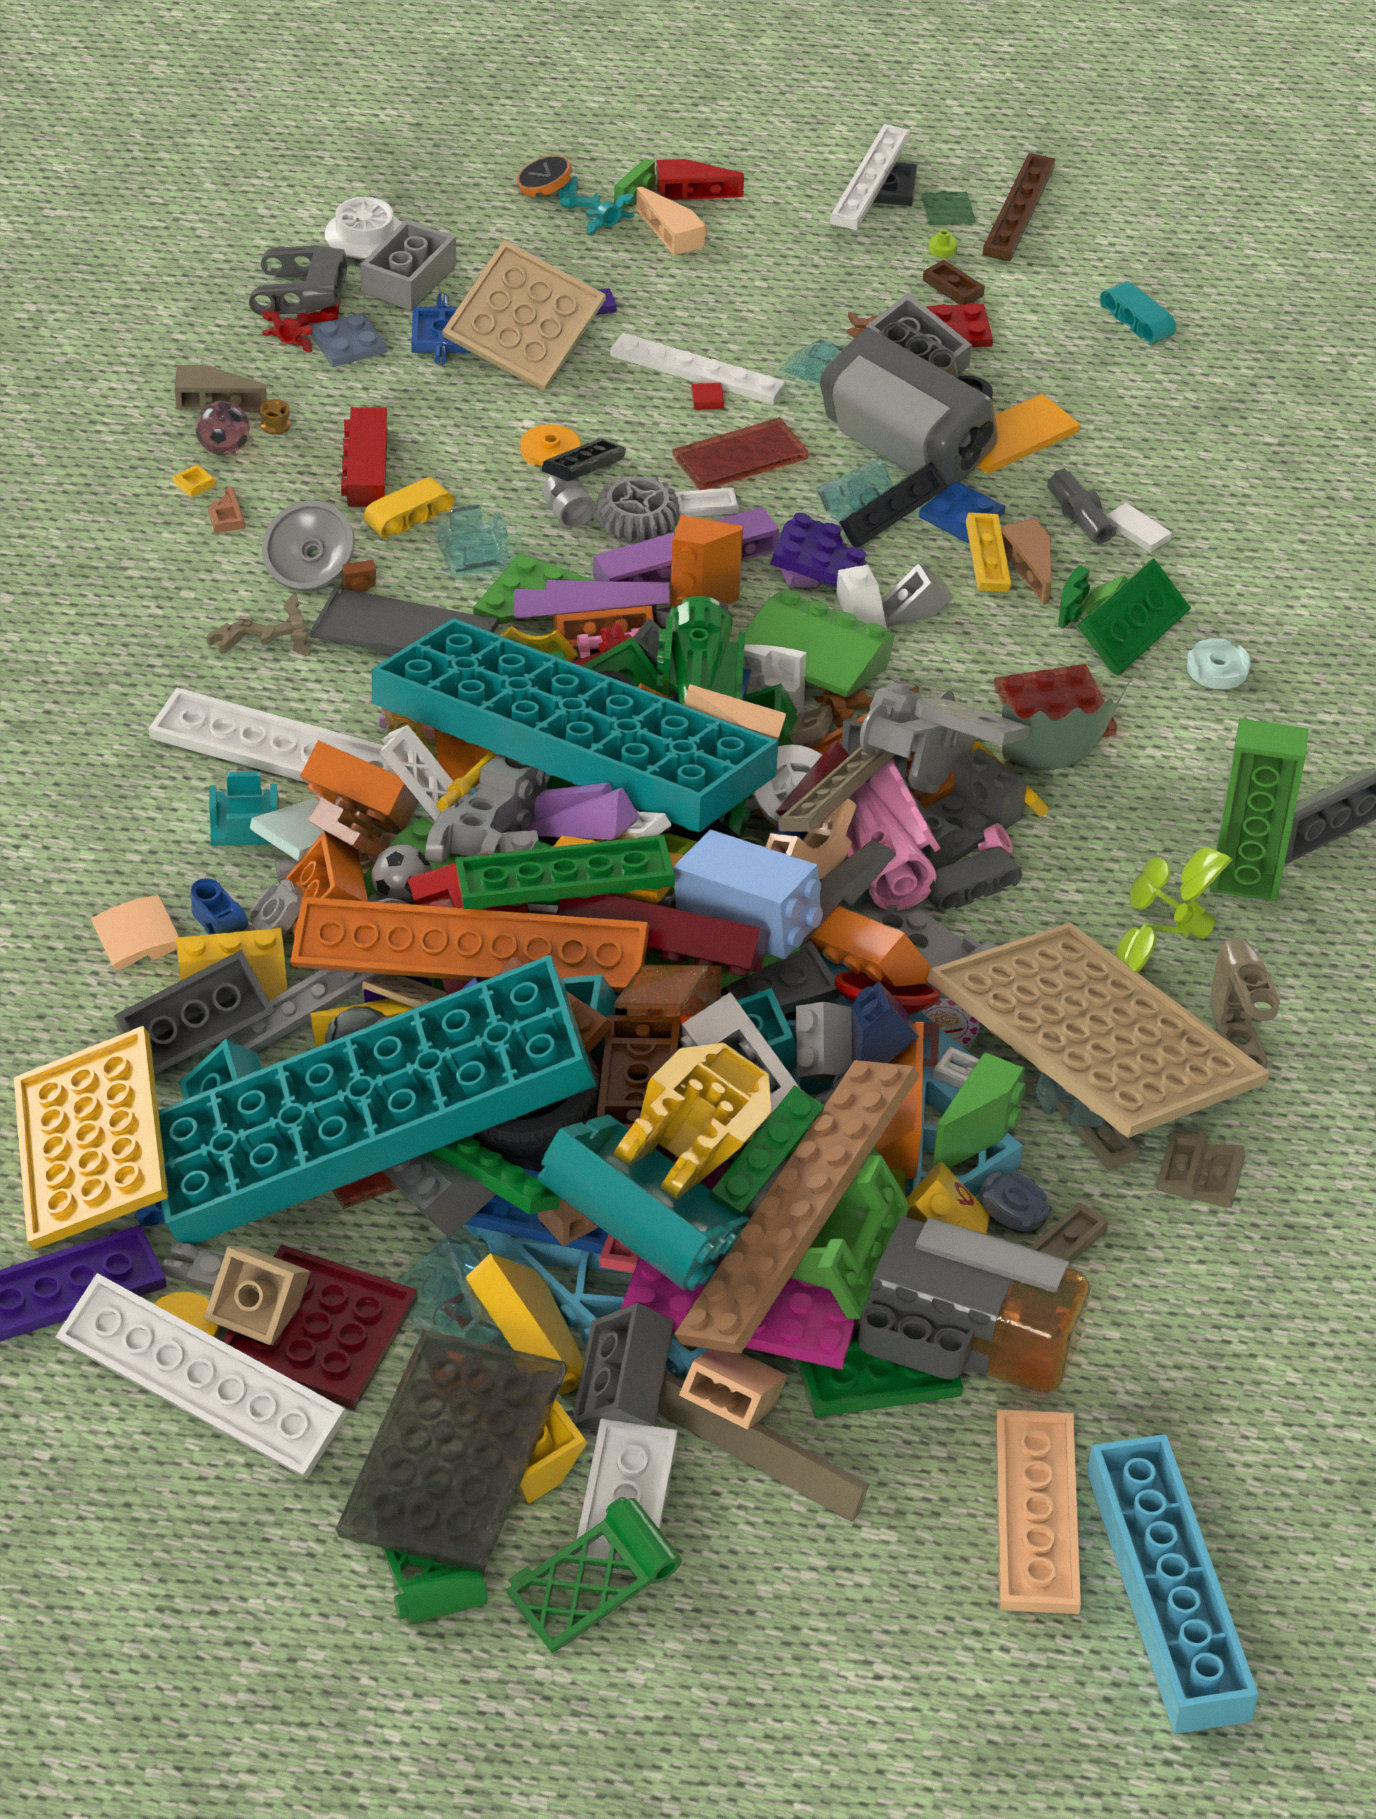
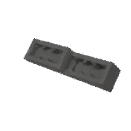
(852, 877)

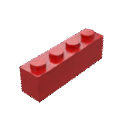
(366, 456)

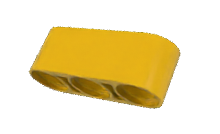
(407, 507)

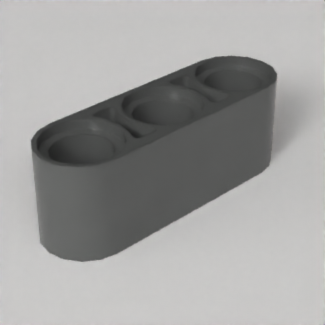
(972, 878)

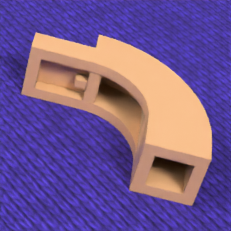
(824, 844)

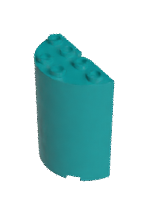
(674, 1236)

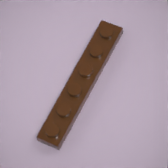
(1019, 207)

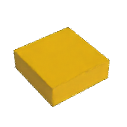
(194, 480)

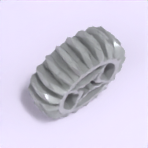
(637, 508)

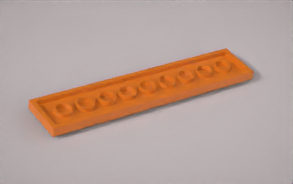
(461, 941)

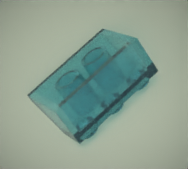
(445, 1297)

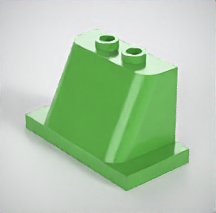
(855, 1237)

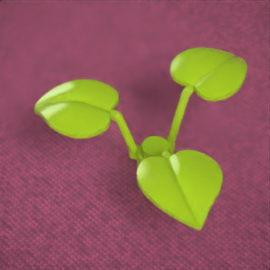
(1190, 918)

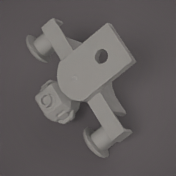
(932, 728)

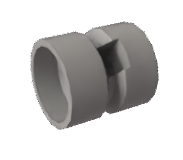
(569, 501)

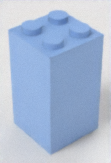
(750, 887)

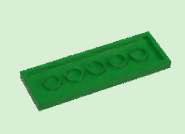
(564, 872)

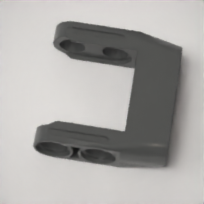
(322, 284)

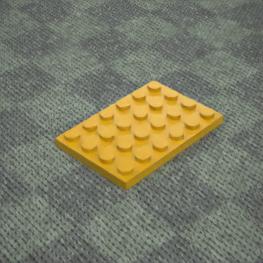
(89, 1138)

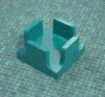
(234, 809)

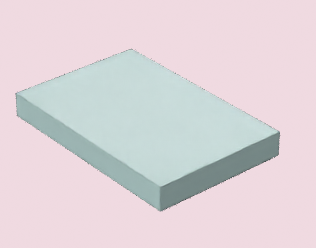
(289, 828)

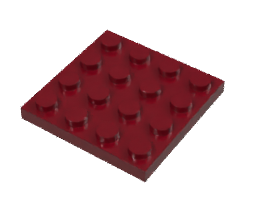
(337, 1330)

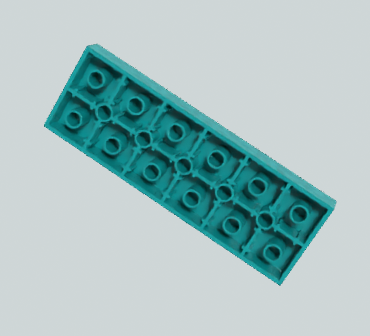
(575, 723)
(370, 1101)

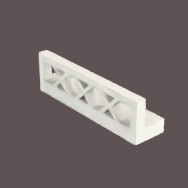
(416, 768)

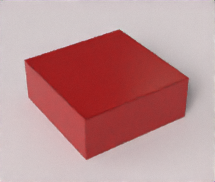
(707, 396)

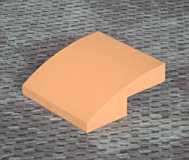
(136, 931)

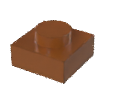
(359, 575)

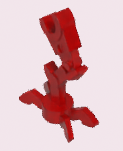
(290, 330)

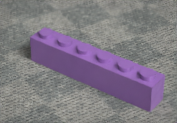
(653, 558)

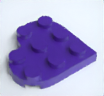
(814, 550)

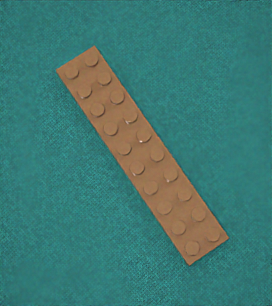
(796, 1207)

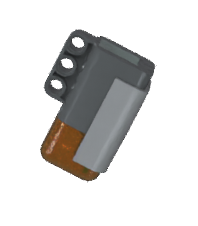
(973, 1303)

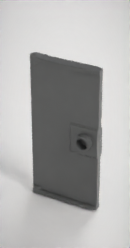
(384, 622)

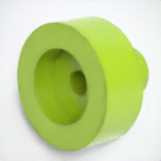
(942, 244)

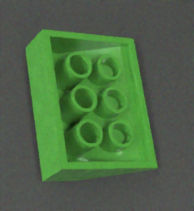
(837, 645)

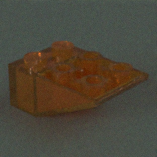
(671, 990)

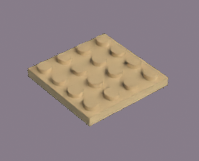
(524, 315)

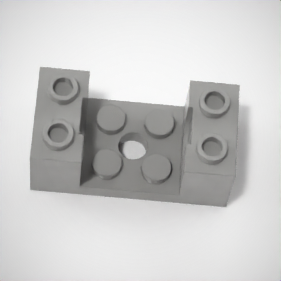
(729, 1024)

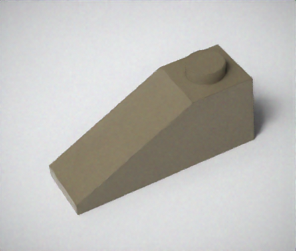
(203, 384)

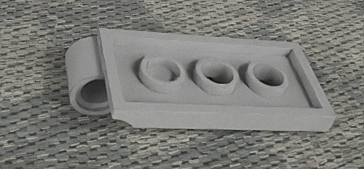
(939, 942)

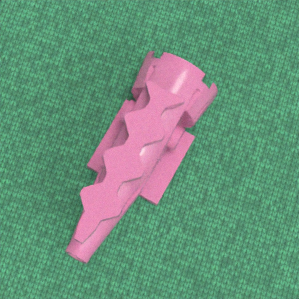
(893, 818)

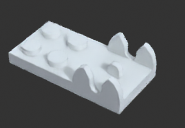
(626, 1463)

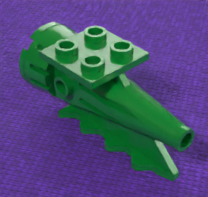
(700, 650)

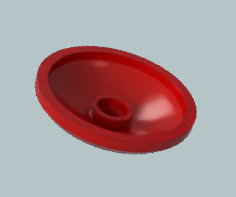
(912, 997)

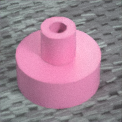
(995, 837)

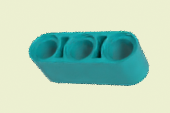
(1139, 312)

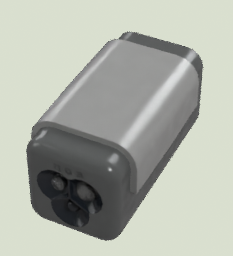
(907, 404)

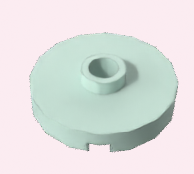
(1218, 664)

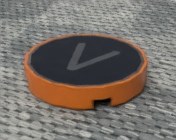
(544, 175)

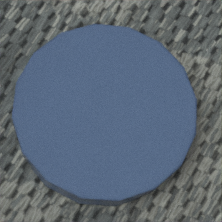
(1014, 1201)

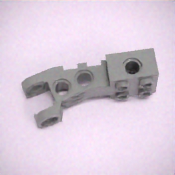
(500, 805)

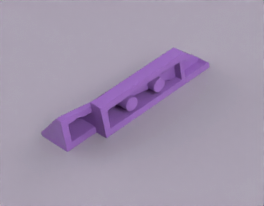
(584, 596)
(583, 812)

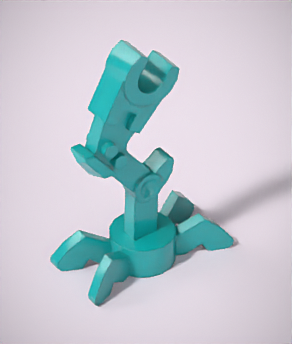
(606, 213)

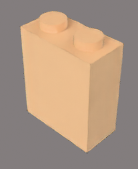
(733, 1386)

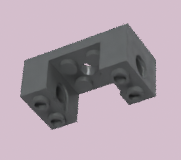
(981, 796)

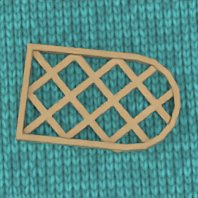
(379, 986)

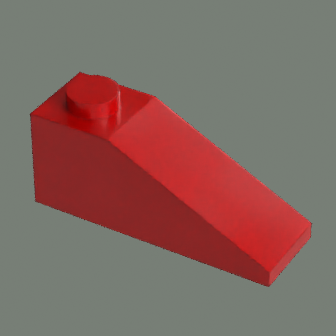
(695, 180)

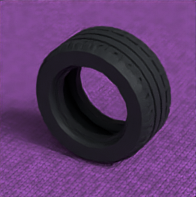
(527, 1140)

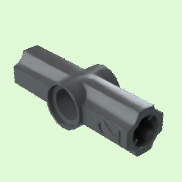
(1081, 506)

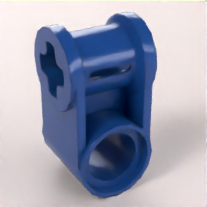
(215, 908)

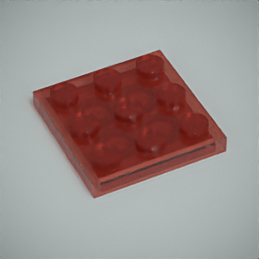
(1052, 692)

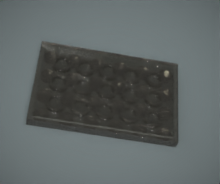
(452, 1450)

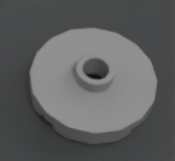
(277, 907)

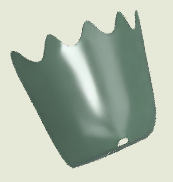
(1058, 742)

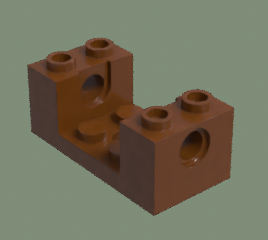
(635, 1050)

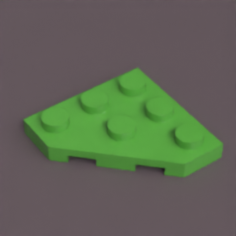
(521, 574)

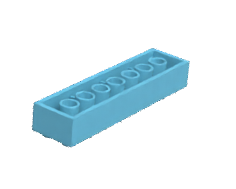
(1171, 1585)

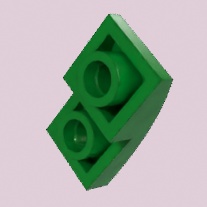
(1073, 594)

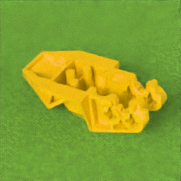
(700, 1110)

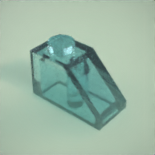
(811, 361)

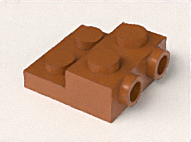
(350, 828)

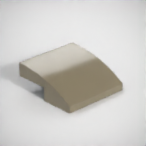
(1185, 1165)

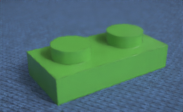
(641, 176)

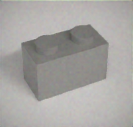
(823, 1040)

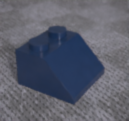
(879, 1026)

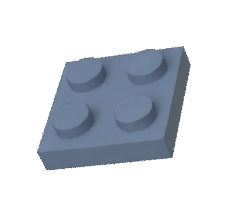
(348, 339)

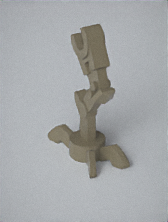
(231, 634)

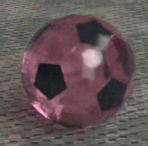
(222, 428)

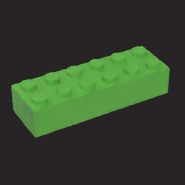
(1260, 808)

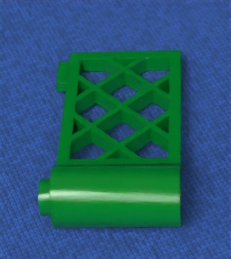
(636, 1542)
(436, 1591)

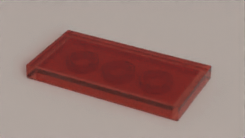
(740, 454)

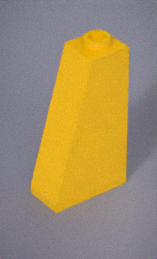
(526, 1313)

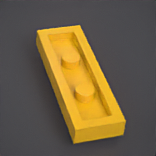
(988, 552)

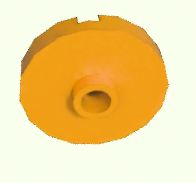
(546, 442)

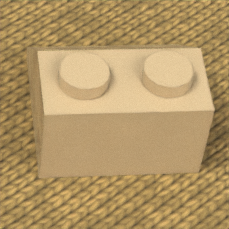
(256, 1293)

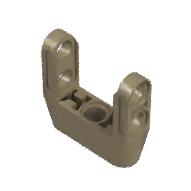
(1235, 993)

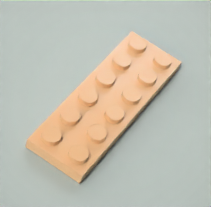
(1037, 1512)

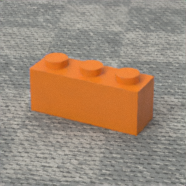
(592, 621)

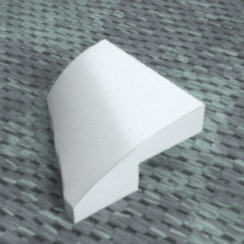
(778, 665)

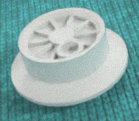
(360, 226)
(792, 766)

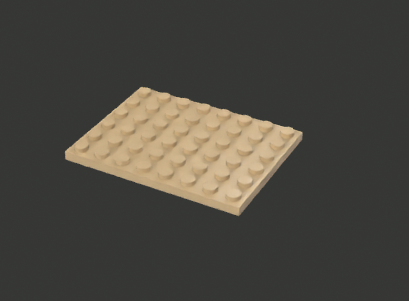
(1098, 1028)

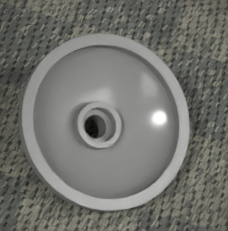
(297, 534)

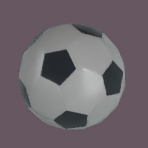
(393, 869)

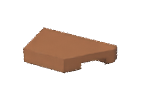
(226, 513)

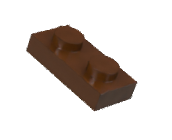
(953, 283)

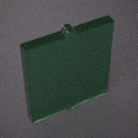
(948, 208)

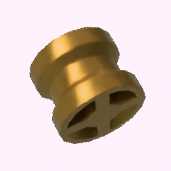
(275, 416)

